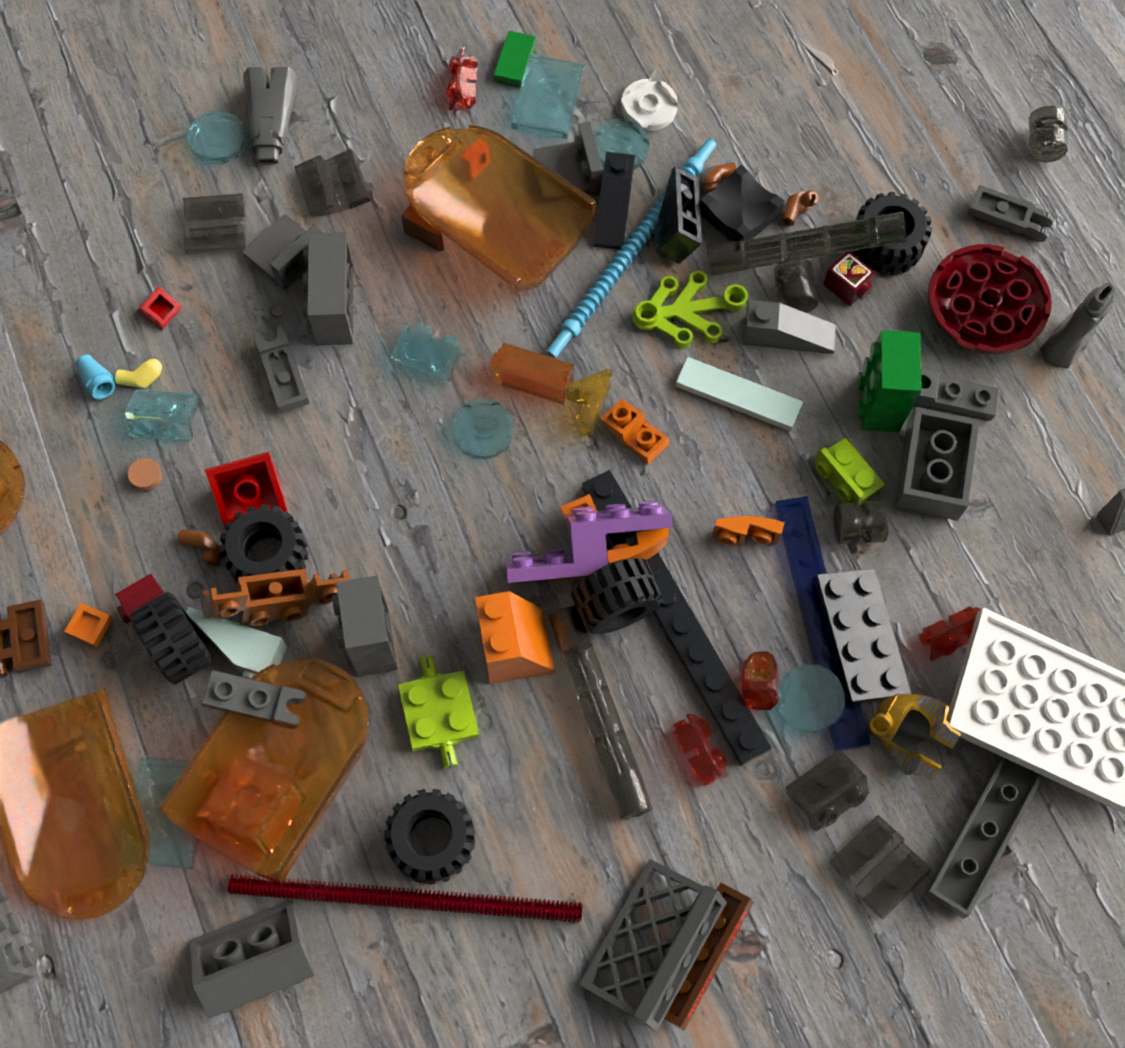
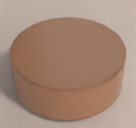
(144, 474)

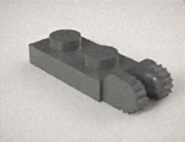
(1011, 213)

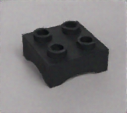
(740, 206)

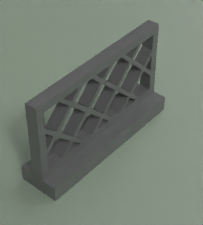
(681, 950)

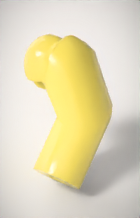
(142, 376)

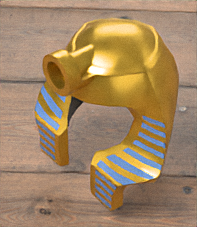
(904, 722)

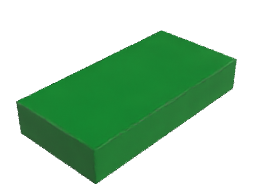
(514, 58)

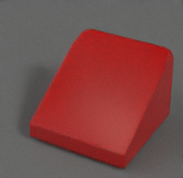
(159, 308)

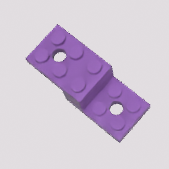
(586, 541)

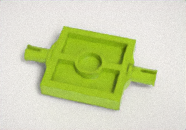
(438, 711)

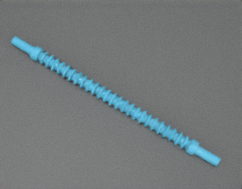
(633, 245)

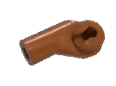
(715, 174)
(796, 204)
(202, 541)

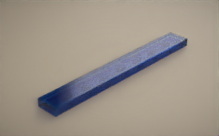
(805, 563)

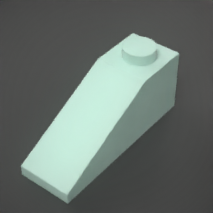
(242, 645)

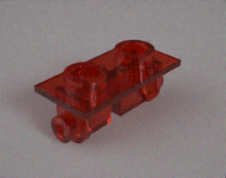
(462, 70)
(946, 640)
(708, 760)

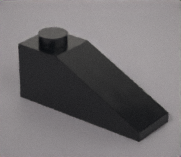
(614, 200)
(679, 219)

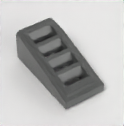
(1113, 514)

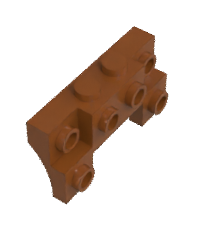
(271, 597)

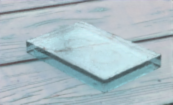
(548, 96)
(168, 842)

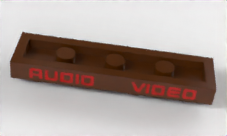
(710, 956)

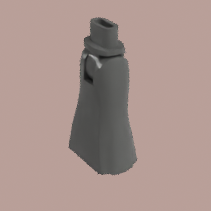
(269, 109)
(1078, 328)

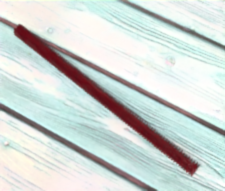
(406, 899)

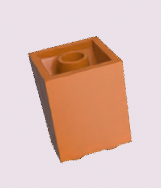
(513, 637)

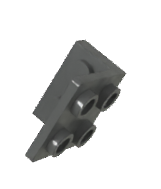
(575, 161)
(280, 250)

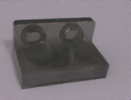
(829, 790)

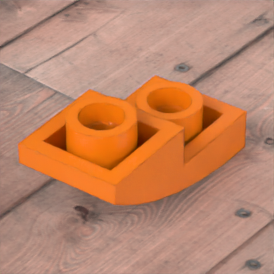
(634, 432)
(733, 530)
(646, 545)

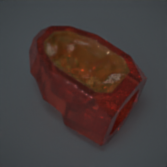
(761, 681)

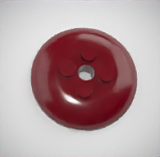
(1010, 284)

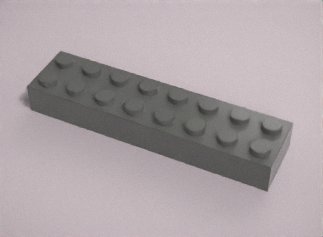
(983, 837)

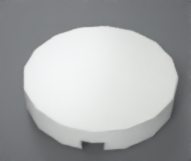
(649, 104)

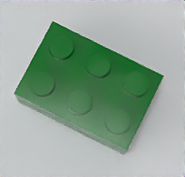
(890, 381)

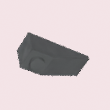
(786, 328)

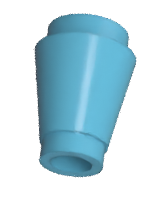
(95, 378)

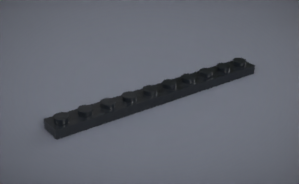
(690, 641)

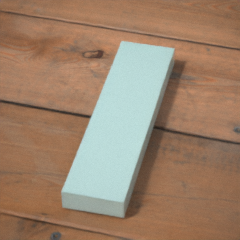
(739, 394)

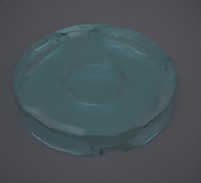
(217, 137)
(622, 138)
(483, 428)
(811, 698)

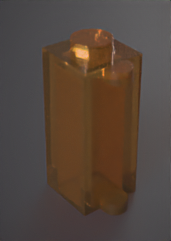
(532, 373)

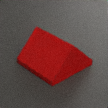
(245, 484)

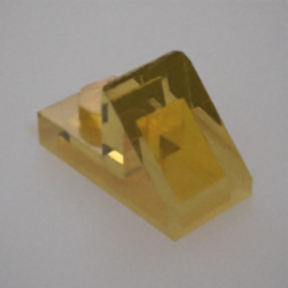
(591, 394)

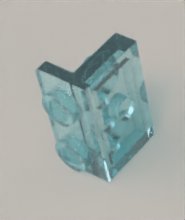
(428, 352)
(161, 415)

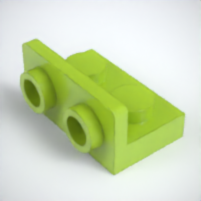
(848, 472)

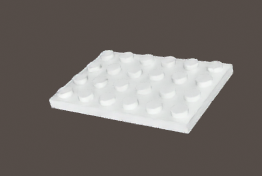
(1043, 707)

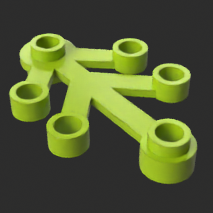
(686, 310)

